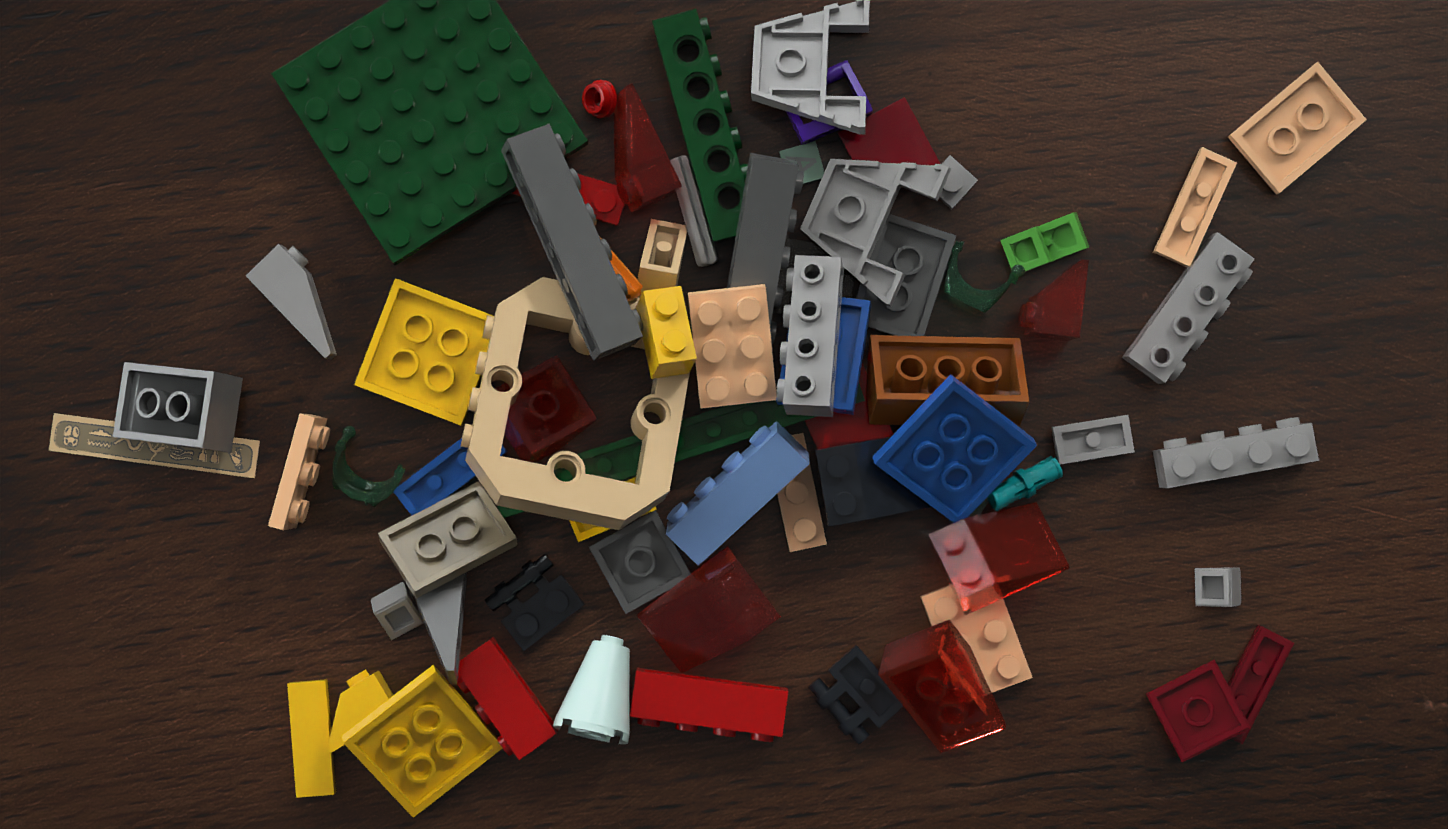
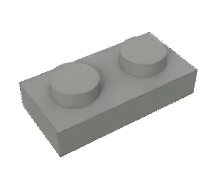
(1092, 439)

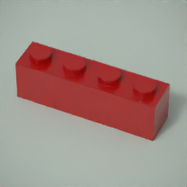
(709, 703)

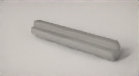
(694, 213)

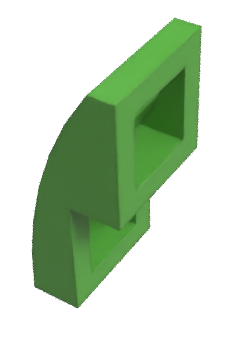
(1045, 242)

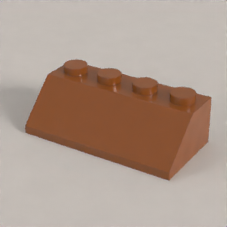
(910, 368)

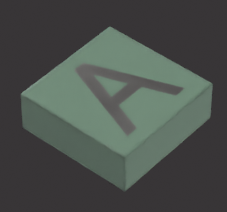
(808, 160)

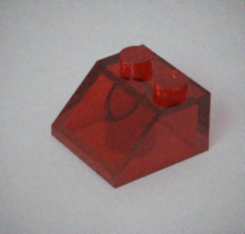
(1058, 306)
(546, 411)

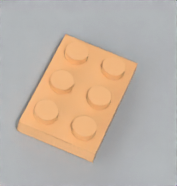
(1297, 128)
(732, 346)
(299, 472)
(988, 634)

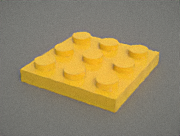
(425, 352)
(422, 741)

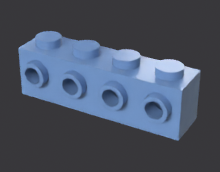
(737, 492)

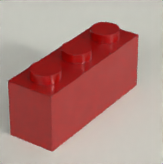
(505, 699)

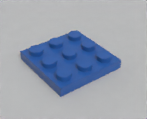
(954, 450)

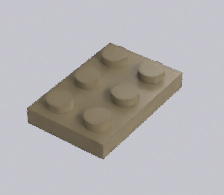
(447, 539)

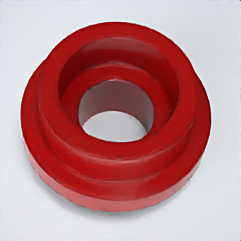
(599, 98)

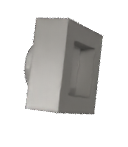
(957, 183)

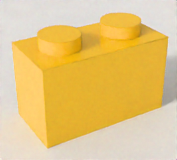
(666, 332)

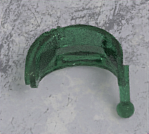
(979, 299)
(355, 486)

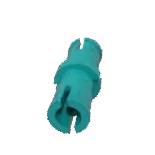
(1025, 483)

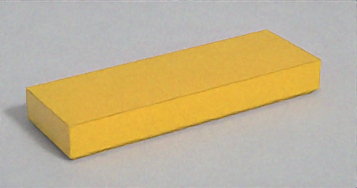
(310, 737)

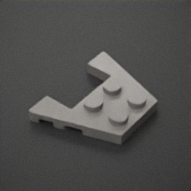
(793, 65)
(854, 207)

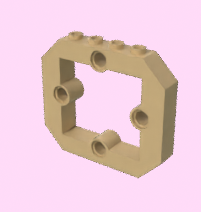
(533, 485)

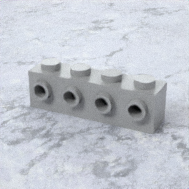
(1189, 308)
(812, 336)
(1235, 455)

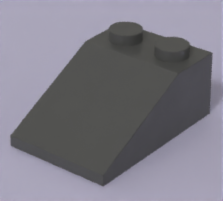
(178, 407)

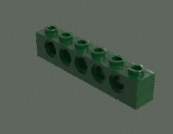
(672, 34)

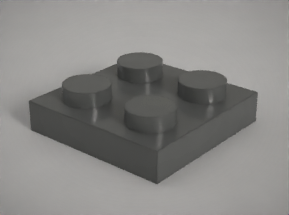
(640, 561)

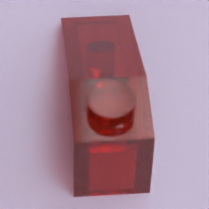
(641, 163)

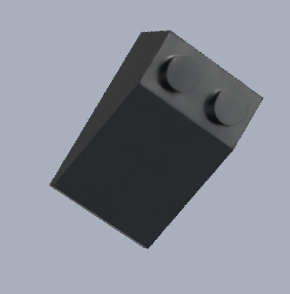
(858, 488)

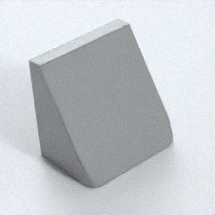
(1218, 587)
(396, 611)

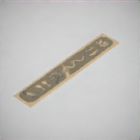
(96, 439)

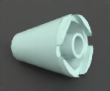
(600, 694)

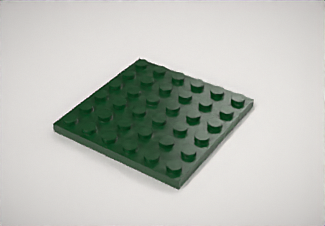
(419, 113)

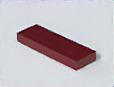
(1257, 673)

